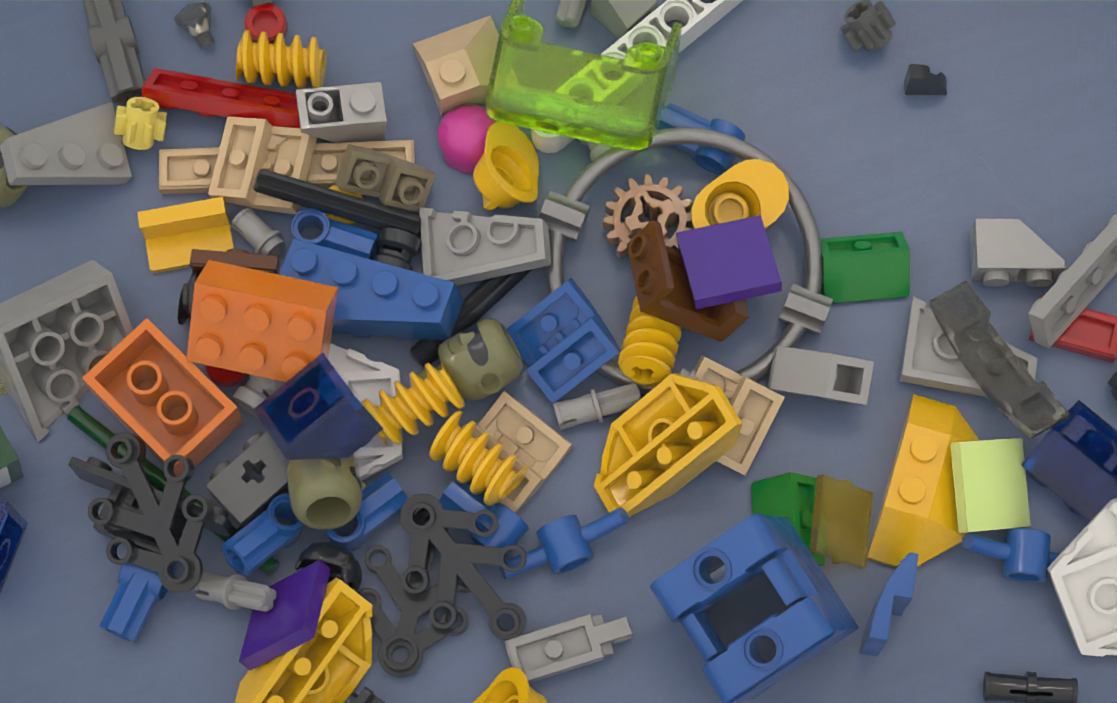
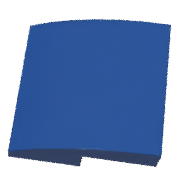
(562, 340)
(892, 600)

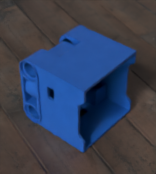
(800, 632)

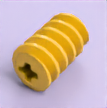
(281, 61)
(648, 348)
(415, 403)
(475, 460)

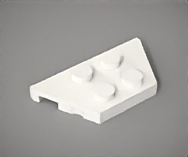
(367, 379)
(1088, 584)

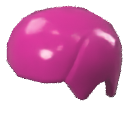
(463, 136)

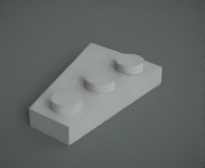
(69, 152)
(480, 247)
(932, 360)

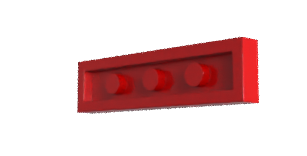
(220, 98)

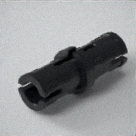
(1029, 688)

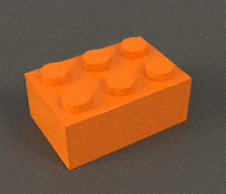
(259, 321)
(162, 397)

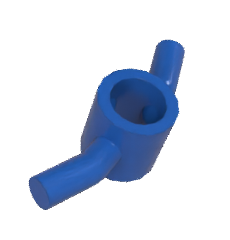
(567, 543)
(1023, 553)

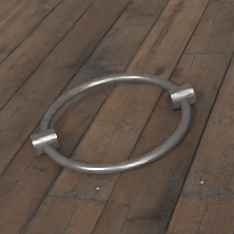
(804, 305)

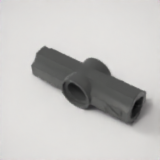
(115, 48)

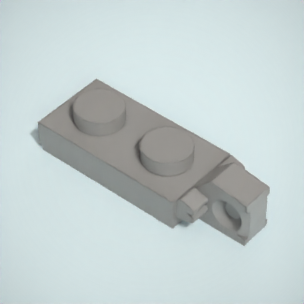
(566, 646)

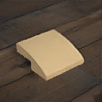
(258, 145)
(753, 405)
(529, 439)

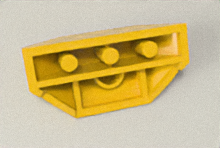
(665, 443)
(920, 494)
(323, 667)

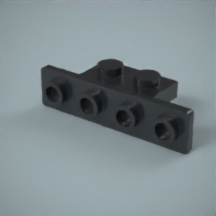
(100, 474)

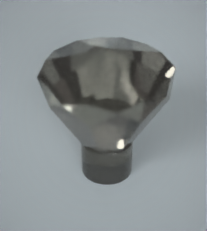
(196, 20)

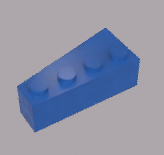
(376, 295)

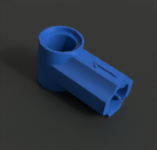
(708, 158)
(335, 233)
(379, 505)
(511, 526)
(263, 537)
(133, 602)

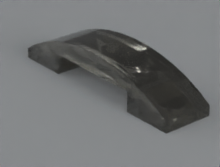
(993, 364)

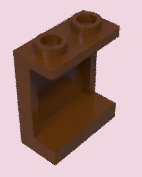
(665, 291)

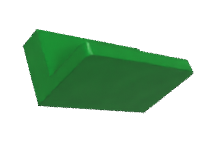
(866, 267)
(790, 497)

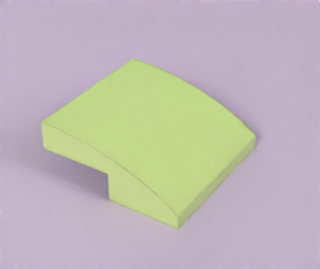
(990, 485)

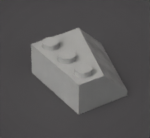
(55, 338)

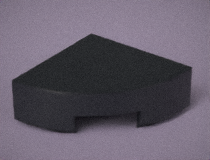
(922, 82)

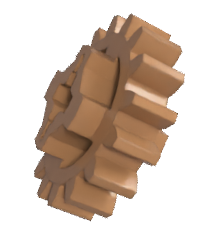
(642, 201)

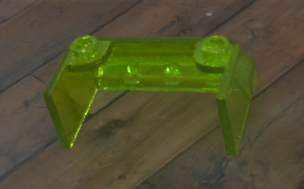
(579, 90)

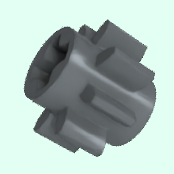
(868, 25)

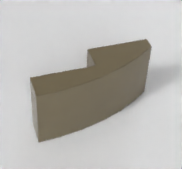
(386, 177)

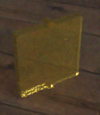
(841, 521)

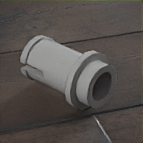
(258, 233)

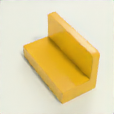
(179, 228)

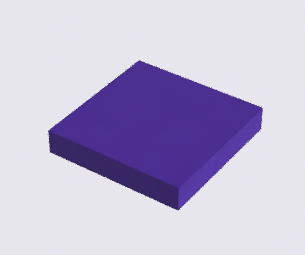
(728, 262)
(290, 620)

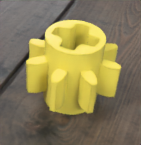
(140, 123)

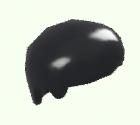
(339, 560)

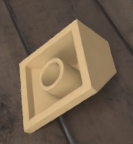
(459, 63)

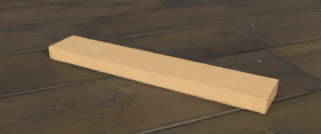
(192, 168)

